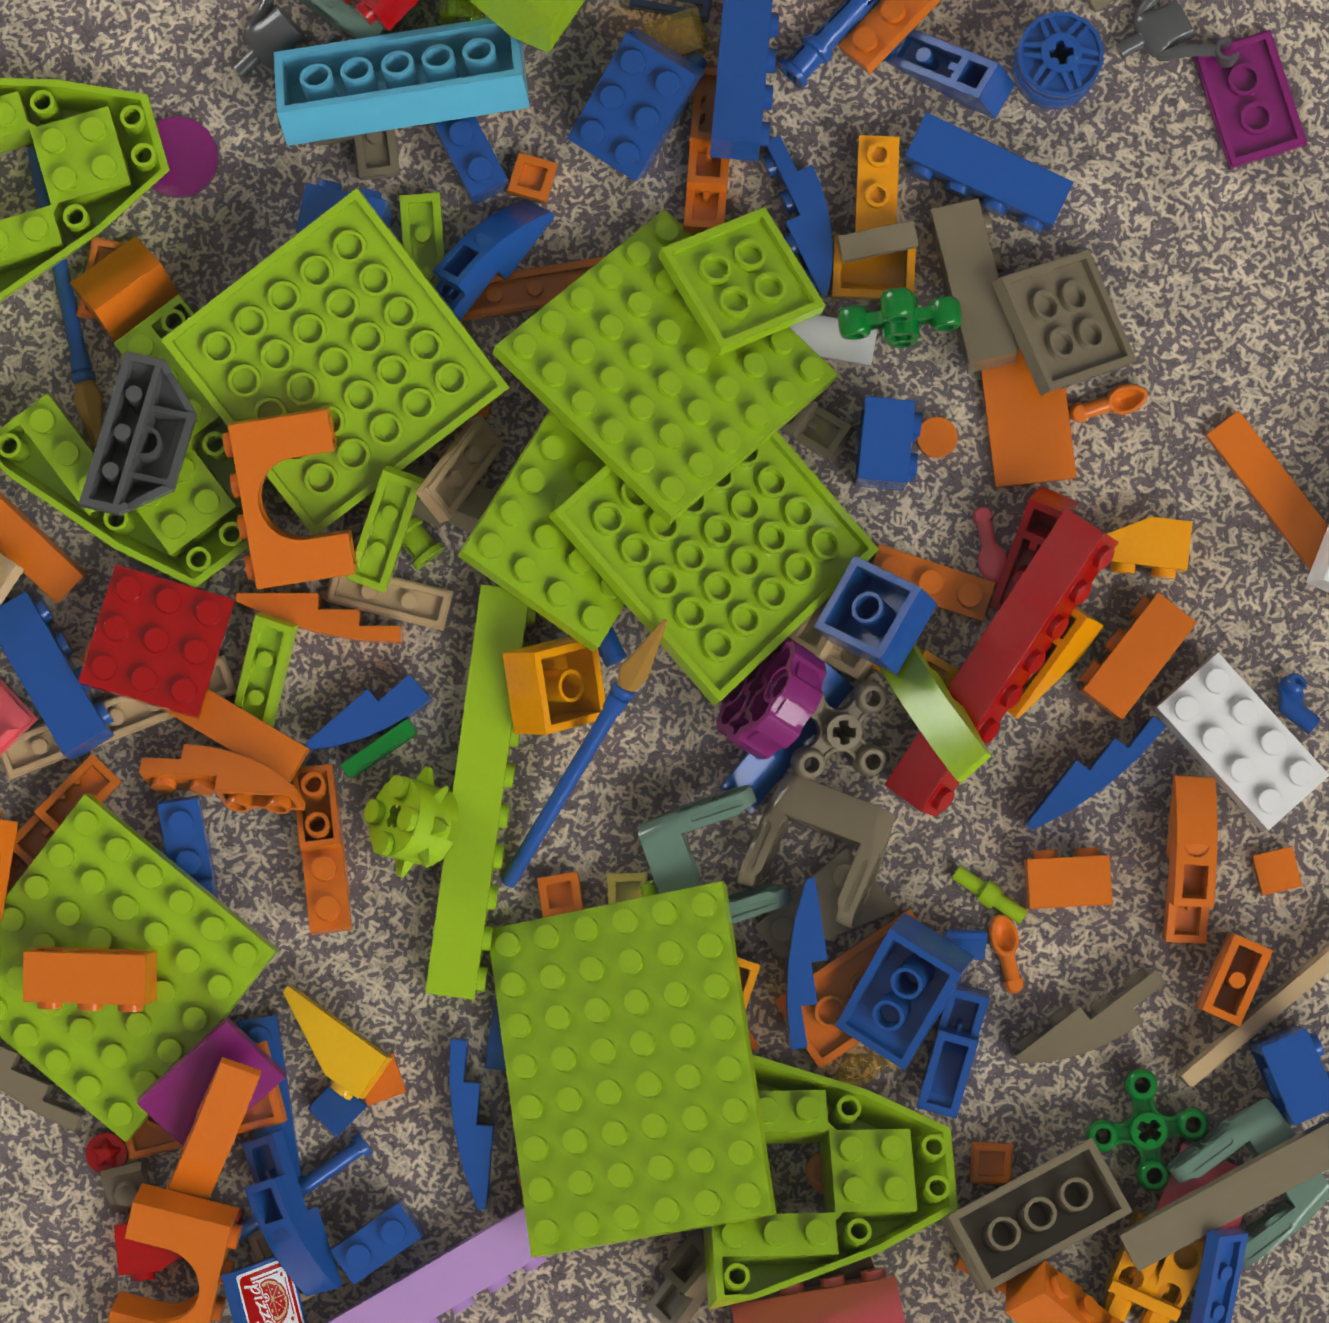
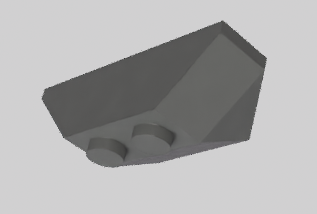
(140, 438)

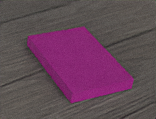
(1251, 101)
(180, 1090)

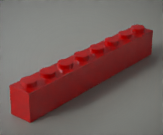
(1010, 651)

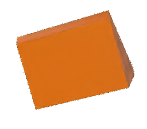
(124, 288)

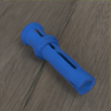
(817, 46)

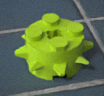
(412, 821)

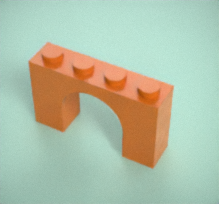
(277, 555)
(198, 1232)

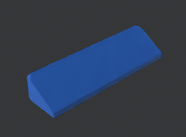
(765, 773)

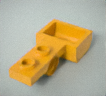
(874, 208)

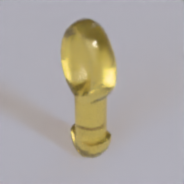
(863, 1068)

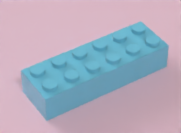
(398, 81)

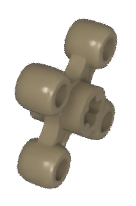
(849, 740)

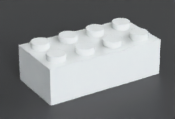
(1240, 742)

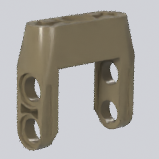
(832, 815)

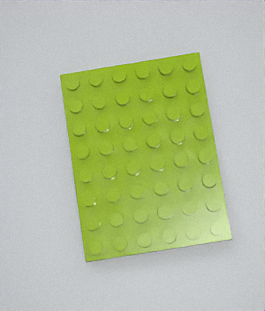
(630, 1071)

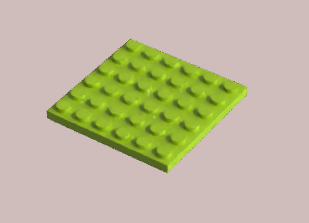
(344, 327)
(643, 382)
(726, 571)
(115, 890)

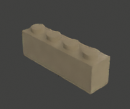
(968, 272)

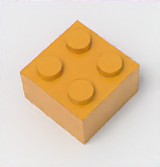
(553, 686)

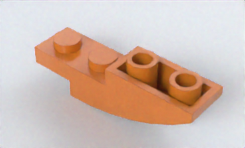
(233, 777)
(323, 851)
(1192, 859)

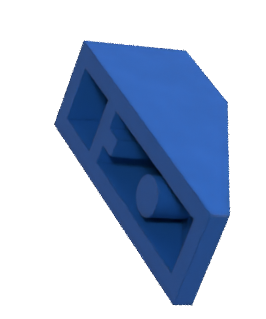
(953, 72)

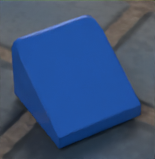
(970, 940)
(336, 1111)

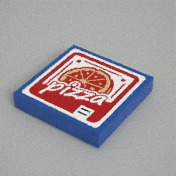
(263, 1294)

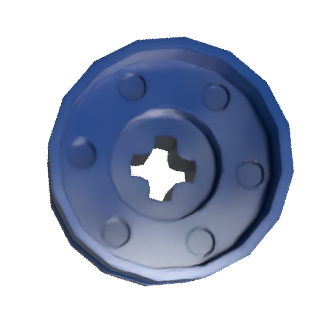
(1042, 77)

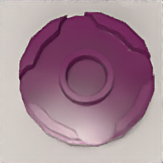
(190, 157)

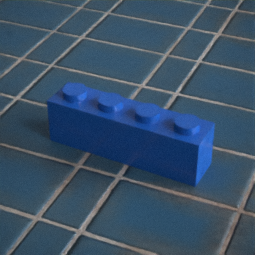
(742, 79)
(987, 173)
(51, 677)

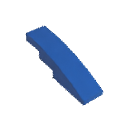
(1081, 783)
(805, 946)
(472, 1137)

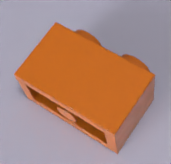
(1068, 880)
(1233, 979)

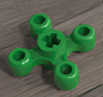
(899, 318)
(1165, 1126)

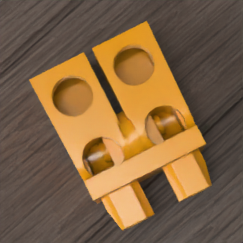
(1157, 1288)

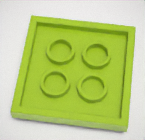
(741, 281)

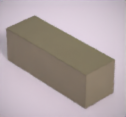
(877, 241)

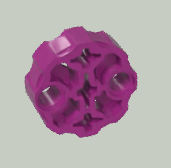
(773, 701)

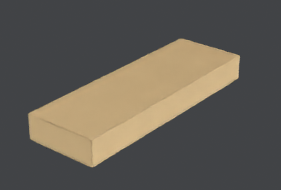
(459, 469)
(401, 601)

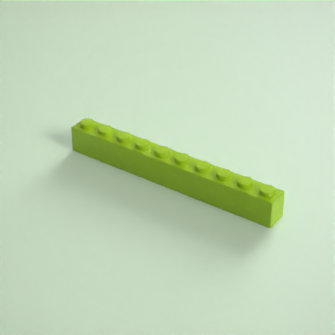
(479, 790)

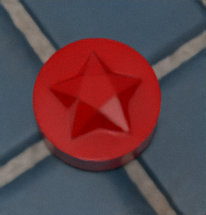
(106, 1152)

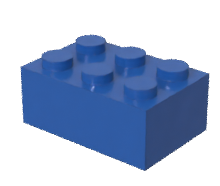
(636, 104)

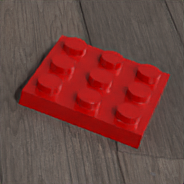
(156, 641)

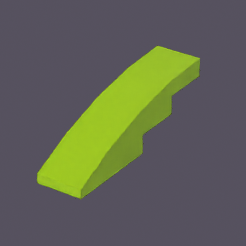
(938, 716)

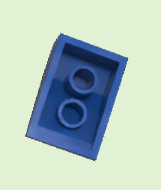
(904, 990)

